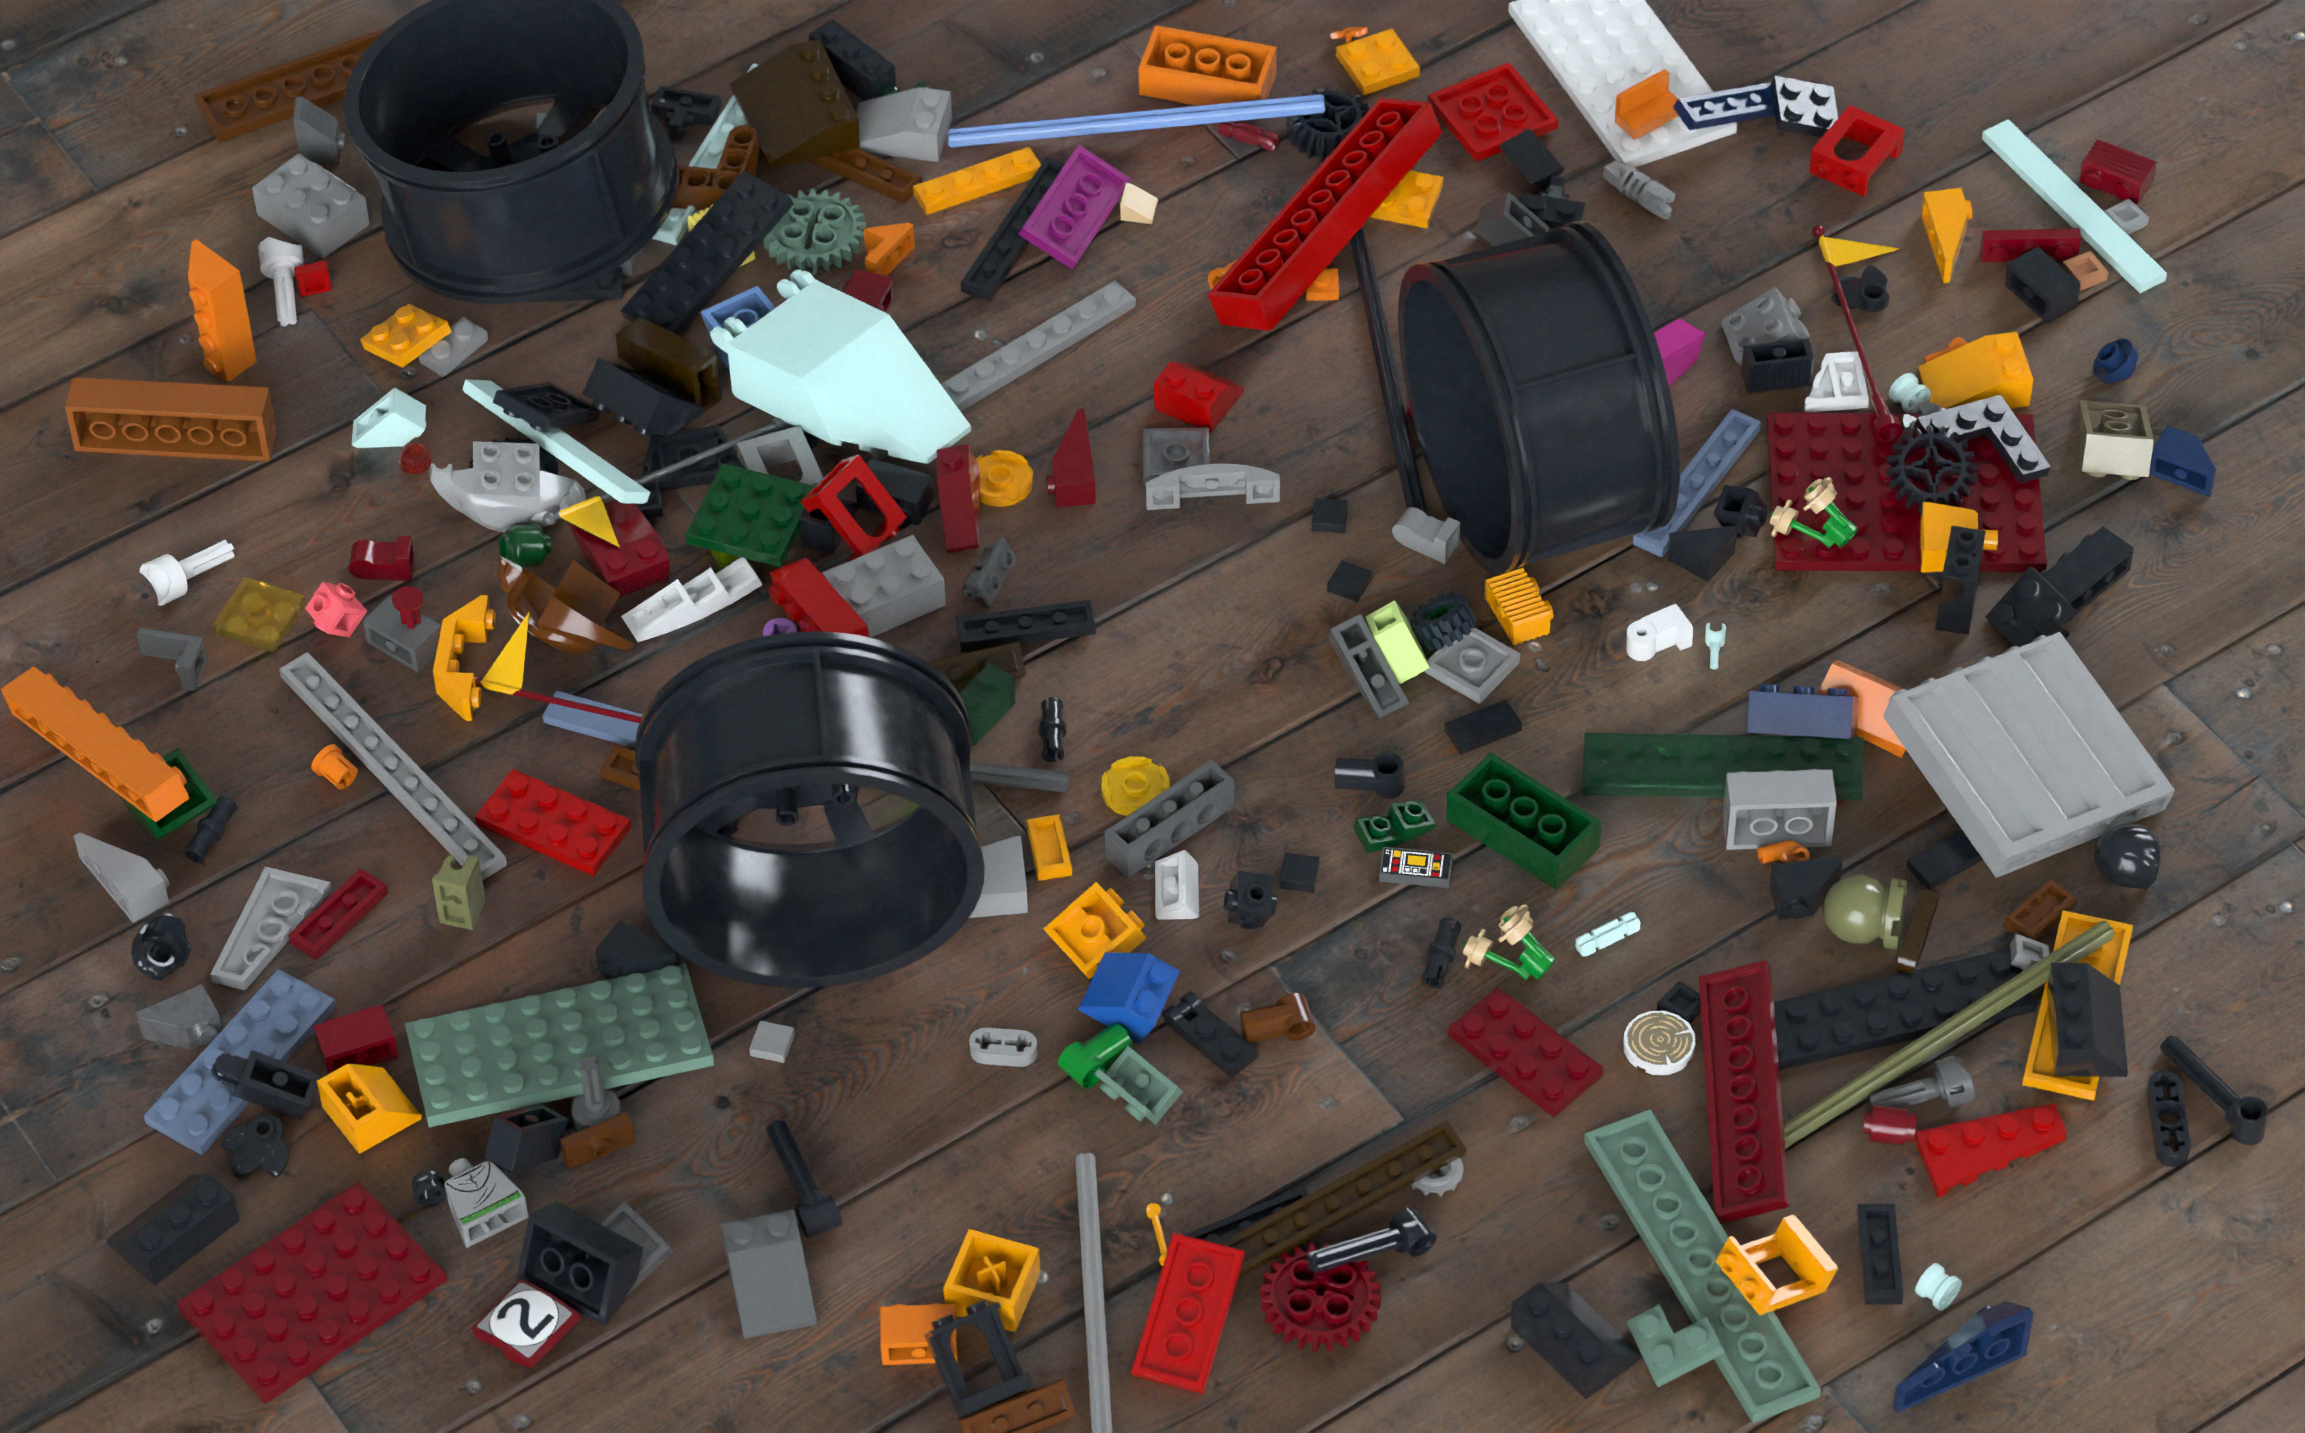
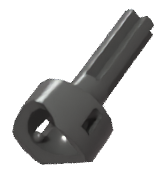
(1950, 1083)
(595, 1103)

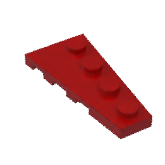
(1972, 1147)

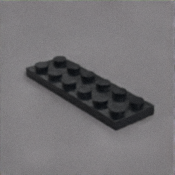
(709, 254)

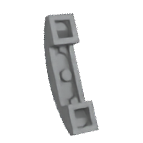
(1212, 480)

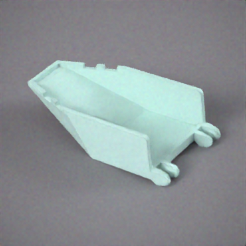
(840, 373)

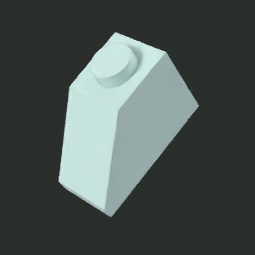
(390, 422)

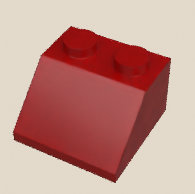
(1194, 395)

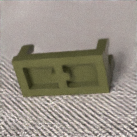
(459, 893)

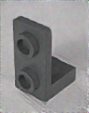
(185, 649)

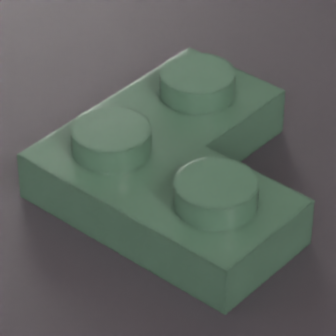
(1673, 1353)

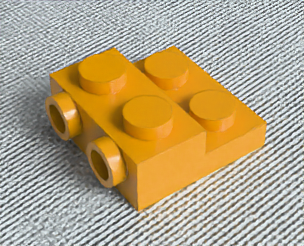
(1095, 926)

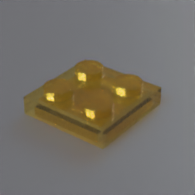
(259, 614)

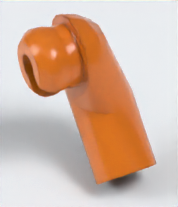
(1785, 851)

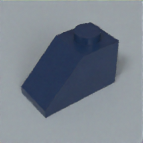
(2183, 461)

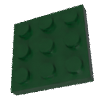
(749, 515)

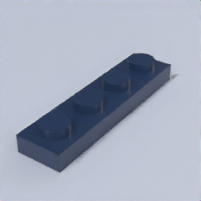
(1725, 106)

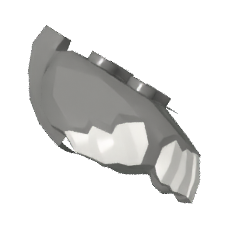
(505, 486)

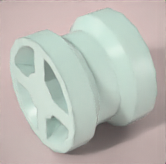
(1909, 393)
(1938, 1286)

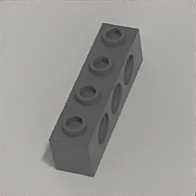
(1169, 818)

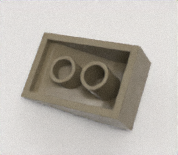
(2114, 439)

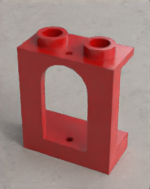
(1877, 134)
(825, 498)

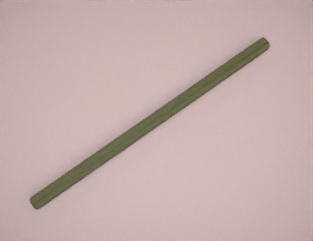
(1943, 1034)

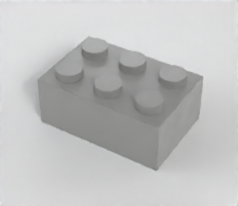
(311, 206)
(890, 585)
(1779, 807)

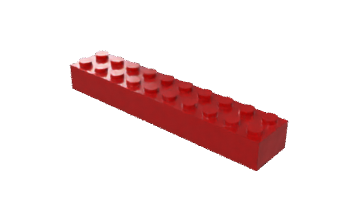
(1324, 214)

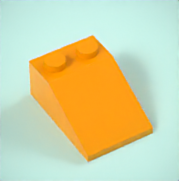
(1980, 371)

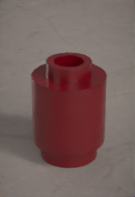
(1890, 1125)

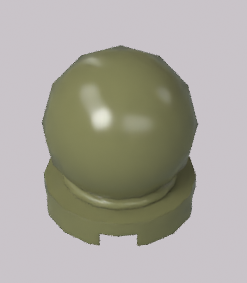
(1862, 910)

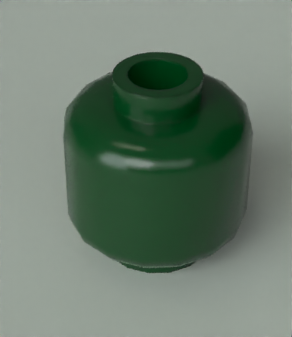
(525, 545)

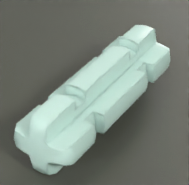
(1607, 934)

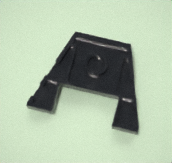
(677, 447)

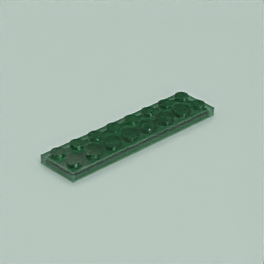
(1699, 763)

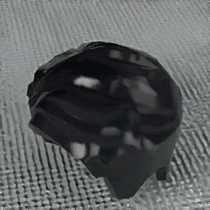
(160, 946)

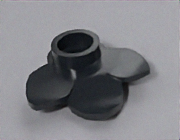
(1864, 292)
(253, 1150)

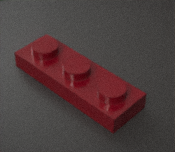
(2011, 244)
(338, 914)

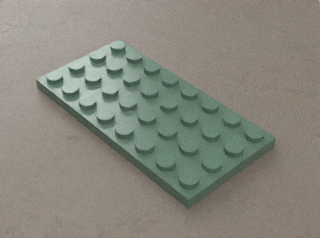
(533, 1045)

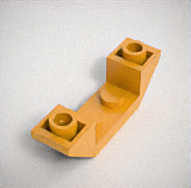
(466, 624)

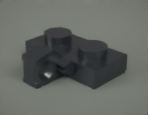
(684, 109)
(1554, 206)

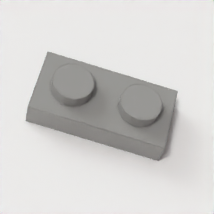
(454, 347)

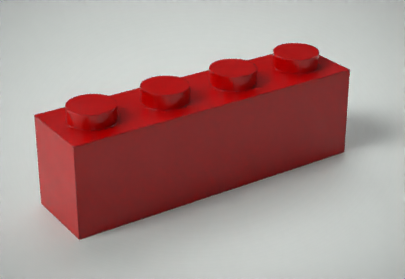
(813, 600)

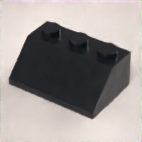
(639, 399)
(2085, 1022)
(176, 1227)
(579, 1261)
(1572, 1337)

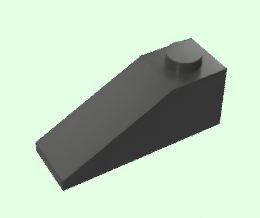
(1367, 666)

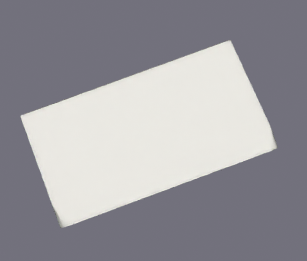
(1176, 887)

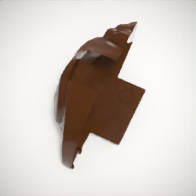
(563, 616)

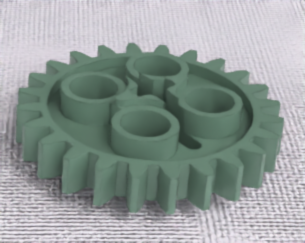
(833, 237)

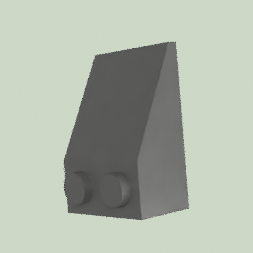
(768, 1274)

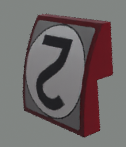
(526, 1323)

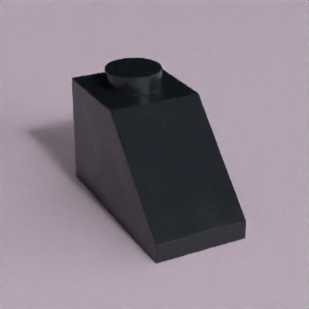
(1802, 886)
(633, 951)

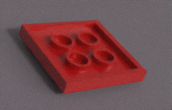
(1491, 110)

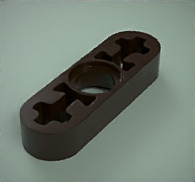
(1918, 930)

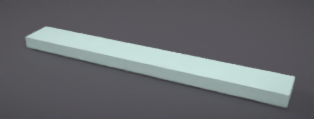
(706, 157)
(2074, 206)
(564, 448)

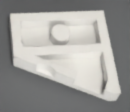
(1838, 384)

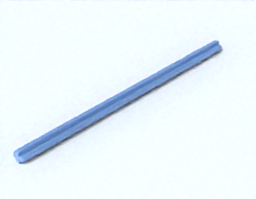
(1136, 120)

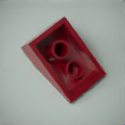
(637, 562)

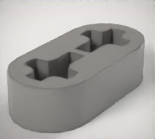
(1003, 1047)

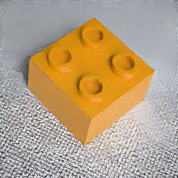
(993, 1272)

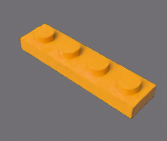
(976, 180)

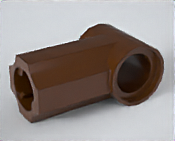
(1287, 1018)

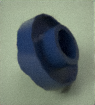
(2116, 361)

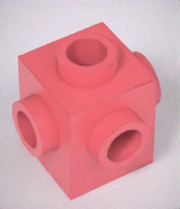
(335, 609)

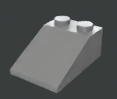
(906, 124)

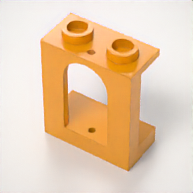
(1797, 1249)

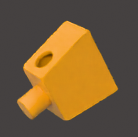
(1936, 529)

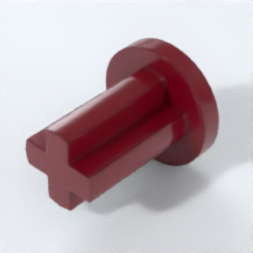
(408, 603)

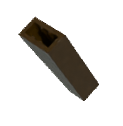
(671, 361)

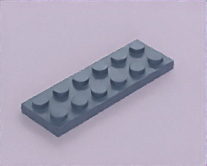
(271, 1023)

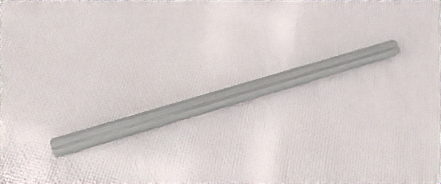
(1093, 1294)

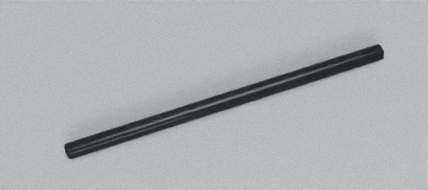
(1387, 371)

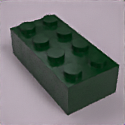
(1523, 820)

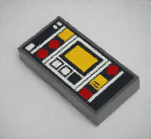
(1416, 867)

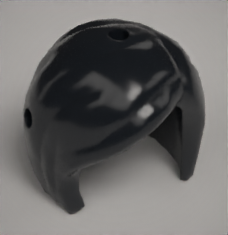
(2128, 856)

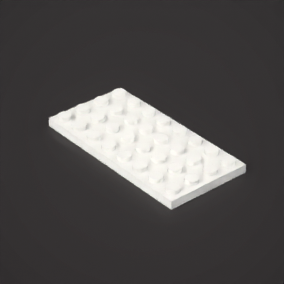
(1602, 51)

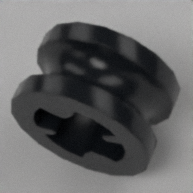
(428, 1188)

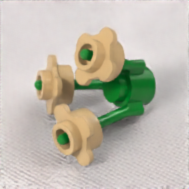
(1819, 497)
(1514, 926)

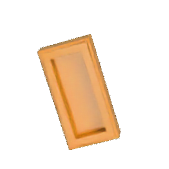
(1048, 847)

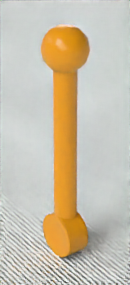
(1153, 1212)

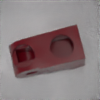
(383, 559)

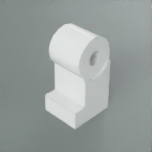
(1658, 632)

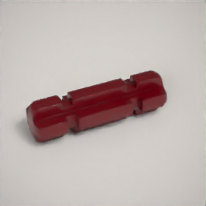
(1250, 134)

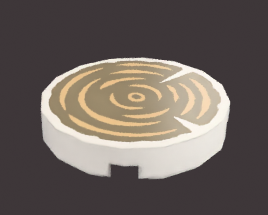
(1659, 1042)

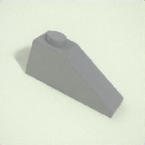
(124, 876)

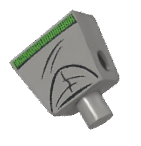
(482, 1200)

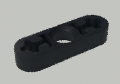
(2161, 1130)

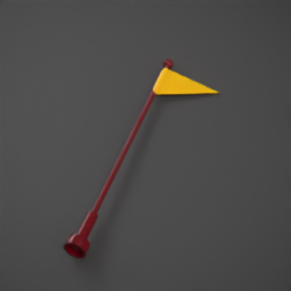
(1843, 252)
(508, 673)

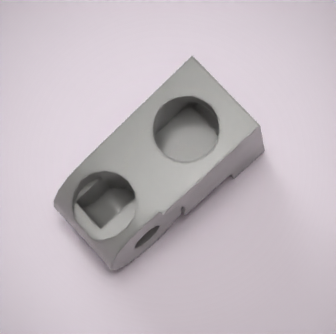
(1427, 534)

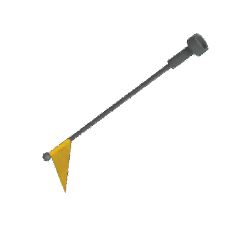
(591, 513)

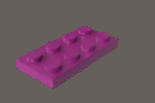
(1075, 207)

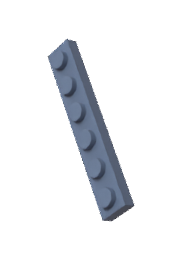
(1703, 476)

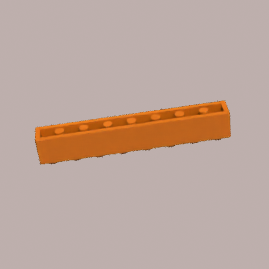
(96, 743)

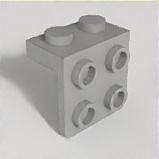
(1763, 321)

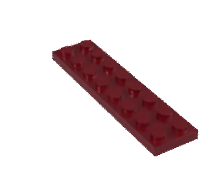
(1743, 1092)

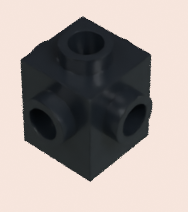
(1741, 509)
(1250, 900)

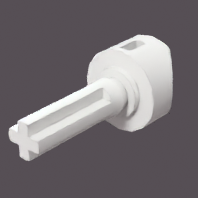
(278, 263)
(171, 576)

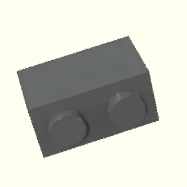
(409, 646)

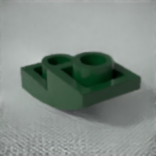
(1401, 824)

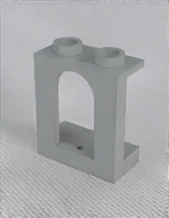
(780, 448)

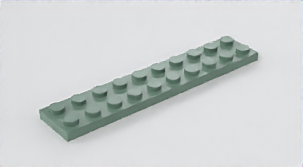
(1685, 1244)

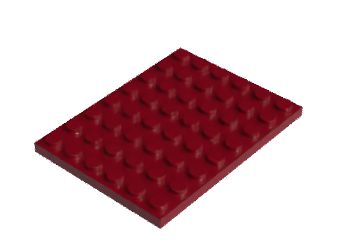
(1888, 534)

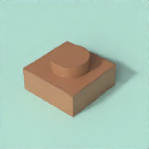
(2086, 270)

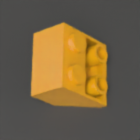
(366, 1104)

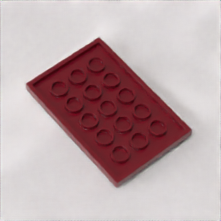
(311, 1292)

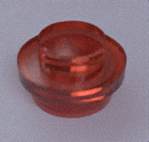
(414, 459)

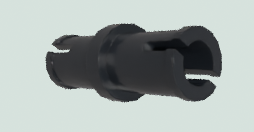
(1052, 729)
(210, 829)
(1441, 952)

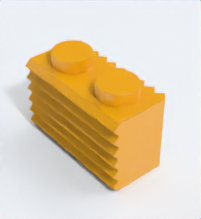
(1518, 605)

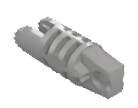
(1640, 188)

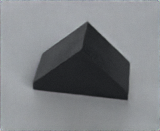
(1702, 550)

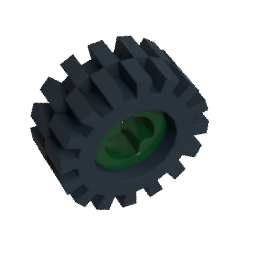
(1443, 621)

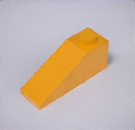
(1945, 221)

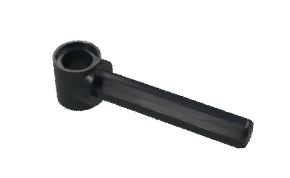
(2244, 1114)
(815, 1209)
(1405, 1233)

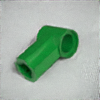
(1102, 1050)

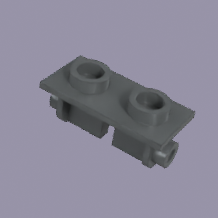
(991, 572)

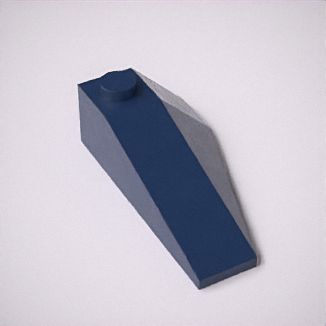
(1979, 1346)

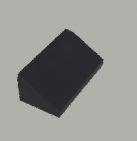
(1532, 158)

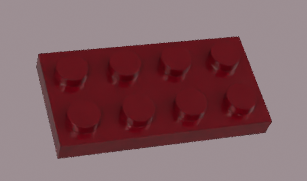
(1525, 1051)

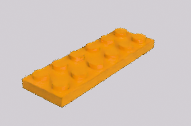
(2109, 961)

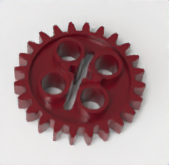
(1319, 1299)

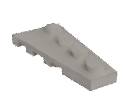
(271, 913)

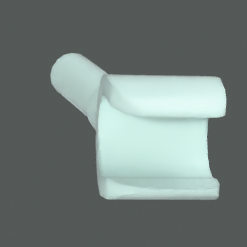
(1714, 641)

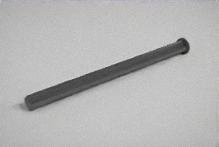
(1019, 777)

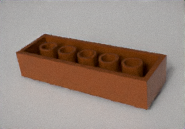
(171, 419)

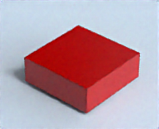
(312, 278)

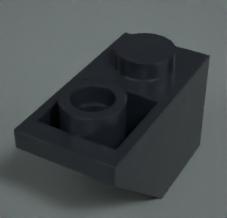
(819, 532)

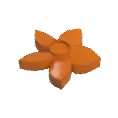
(1348, 33)

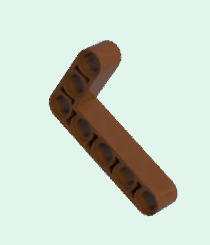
(704, 186)

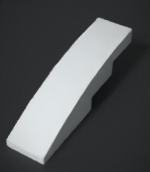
(682, 605)

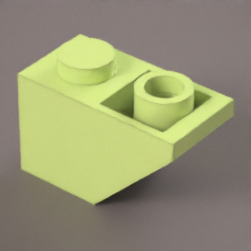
(1397, 642)

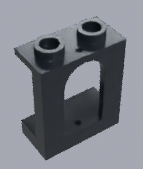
(1960, 580)
(990, 1324)

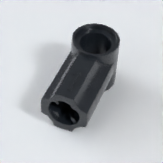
(1382, 774)

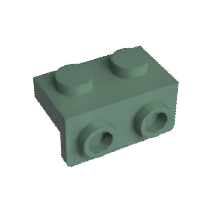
(1141, 1085)

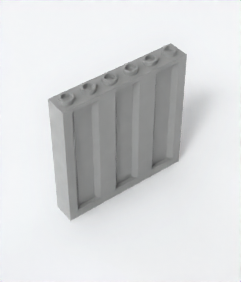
(2027, 753)

